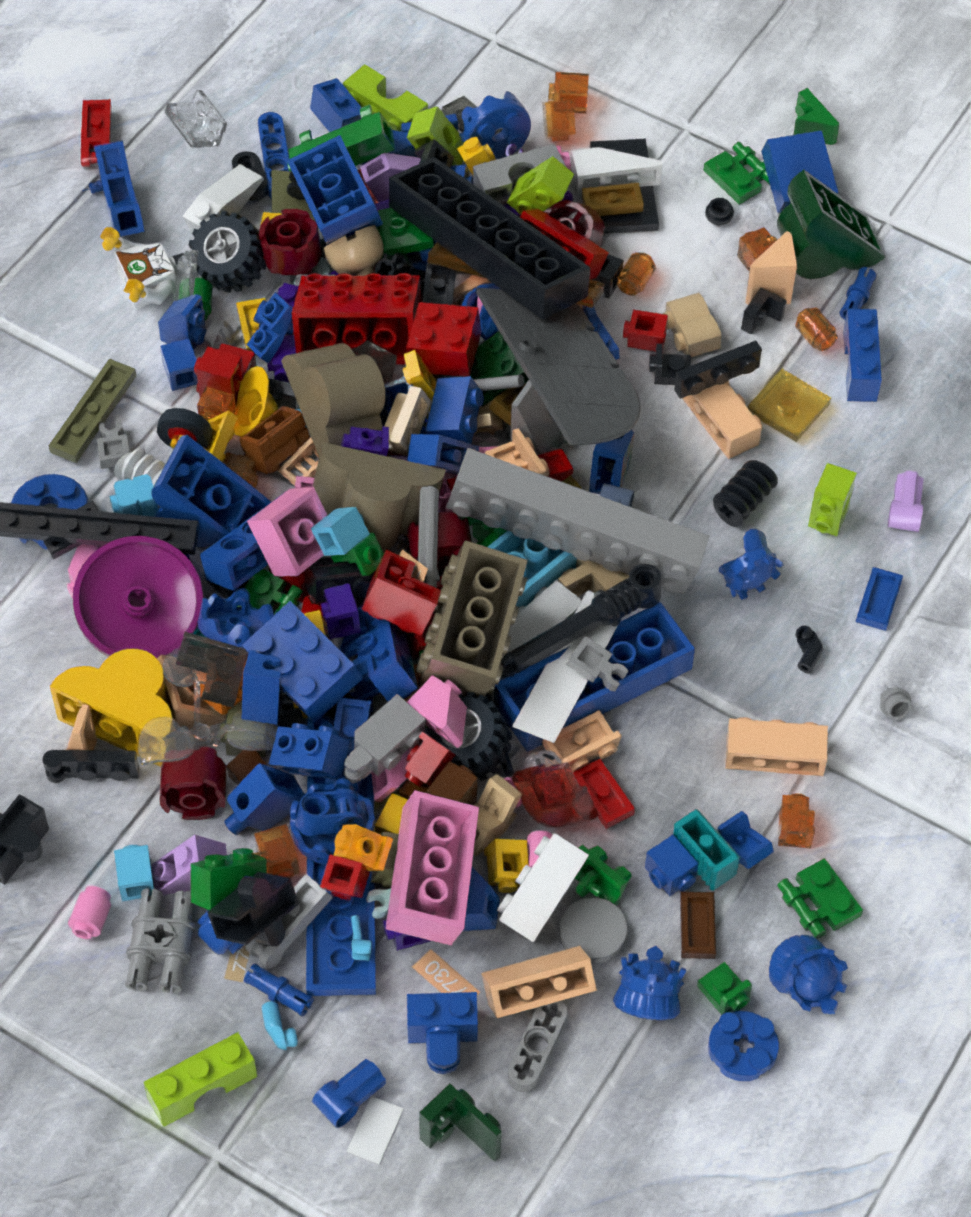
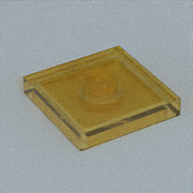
(789, 405)

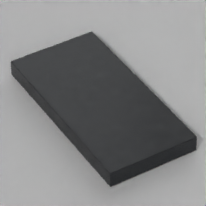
(636, 221)

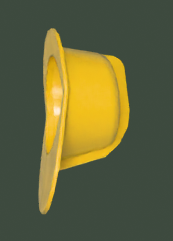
(253, 401)

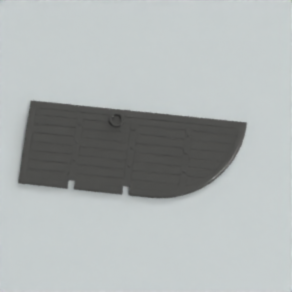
(567, 369)

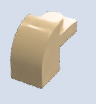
(591, 577)
(495, 812)

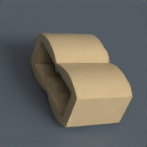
(692, 325)

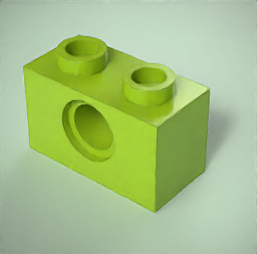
(432, 125)
(541, 186)
(832, 499)

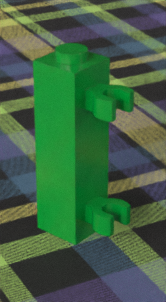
(362, 138)

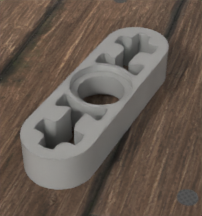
(536, 1029)

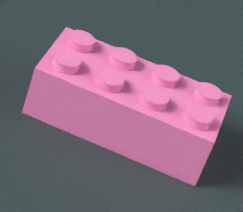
(432, 868)

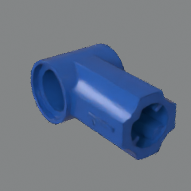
(342, 1099)

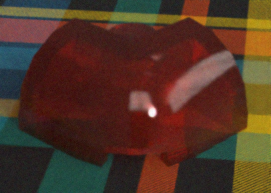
(554, 796)

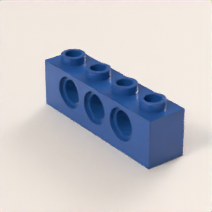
(233, 558)

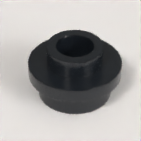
(719, 211)

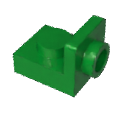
(365, 554)
(725, 989)

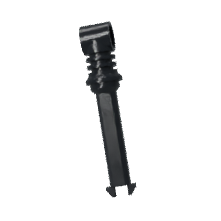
(607, 608)

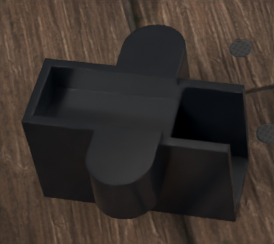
(20, 835)
(255, 910)

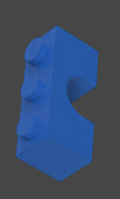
(863, 352)

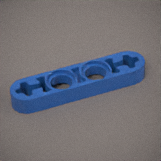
(277, 156)

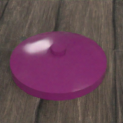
(137, 596)

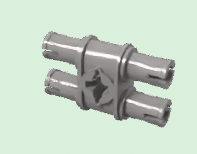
(147, 934)

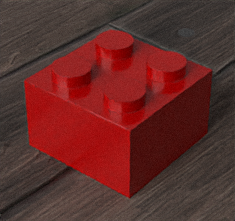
(446, 337)

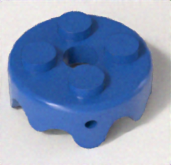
(493, 115)
(50, 489)
(230, 624)
(321, 846)

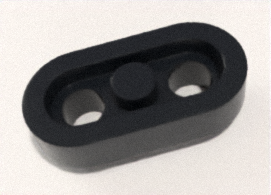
(252, 162)

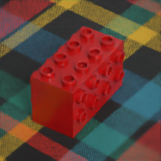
(356, 310)

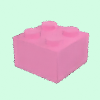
(286, 532)

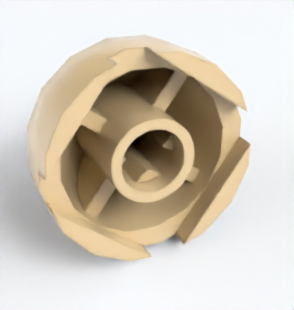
(356, 253)

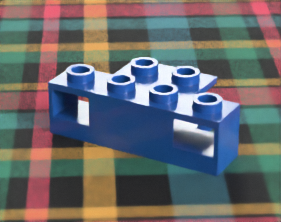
(382, 658)

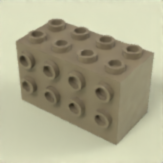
(473, 619)

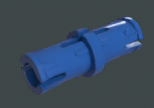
(859, 291)
(278, 989)

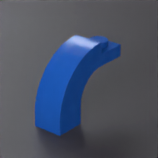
(118, 188)

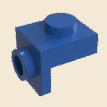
(744, 840)

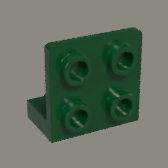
(495, 360)
(458, 1109)

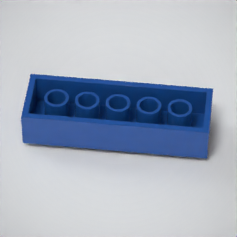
(644, 643)

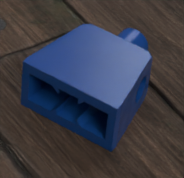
(262, 799)

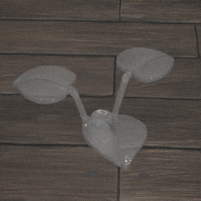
(168, 742)

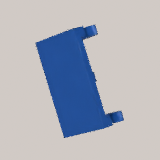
(334, 105)
(261, 689)

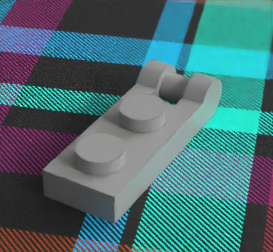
(311, 902)

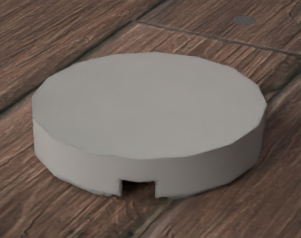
(595, 927)

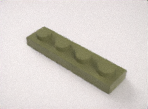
(91, 410)

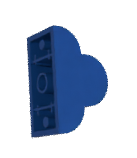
(334, 190)
(204, 490)

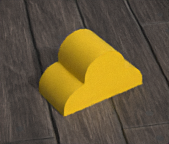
(121, 696)

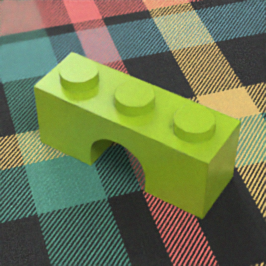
(370, 88)
(220, 1065)

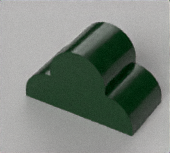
(826, 230)

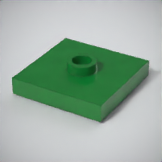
(400, 234)

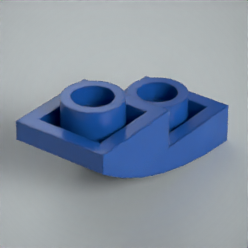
(276, 321)

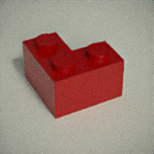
(223, 368)
(399, 597)

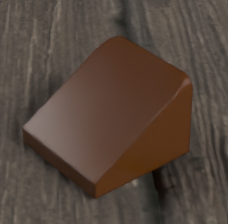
(242, 765)

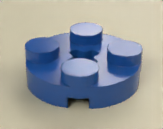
(754, 1029)

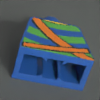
(615, 451)

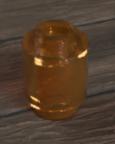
(636, 273)
(816, 328)

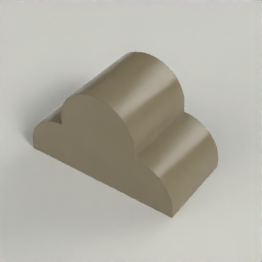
(336, 391)
(377, 485)

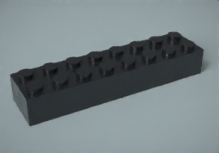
(489, 237)

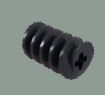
(744, 492)

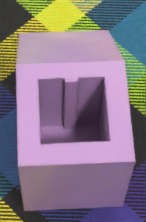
(377, 172)
(173, 870)

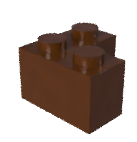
(452, 783)

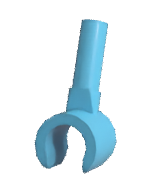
(360, 948)

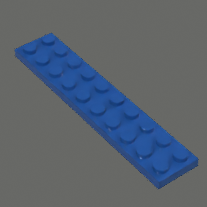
(330, 934)

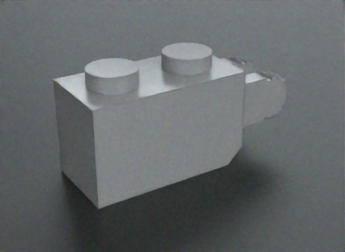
(384, 739)

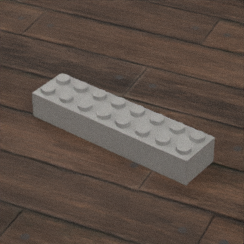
(575, 520)

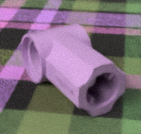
(906, 507)

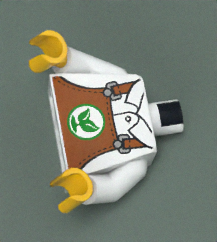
(142, 268)

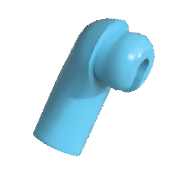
(274, 1027)

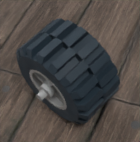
(228, 251)
(484, 737)

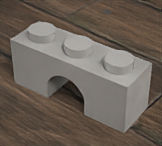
(500, 175)

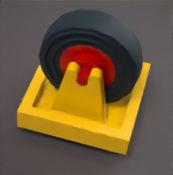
(210, 434)

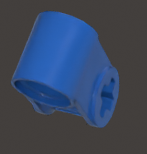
(327, 812)

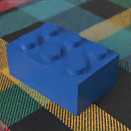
(311, 666)

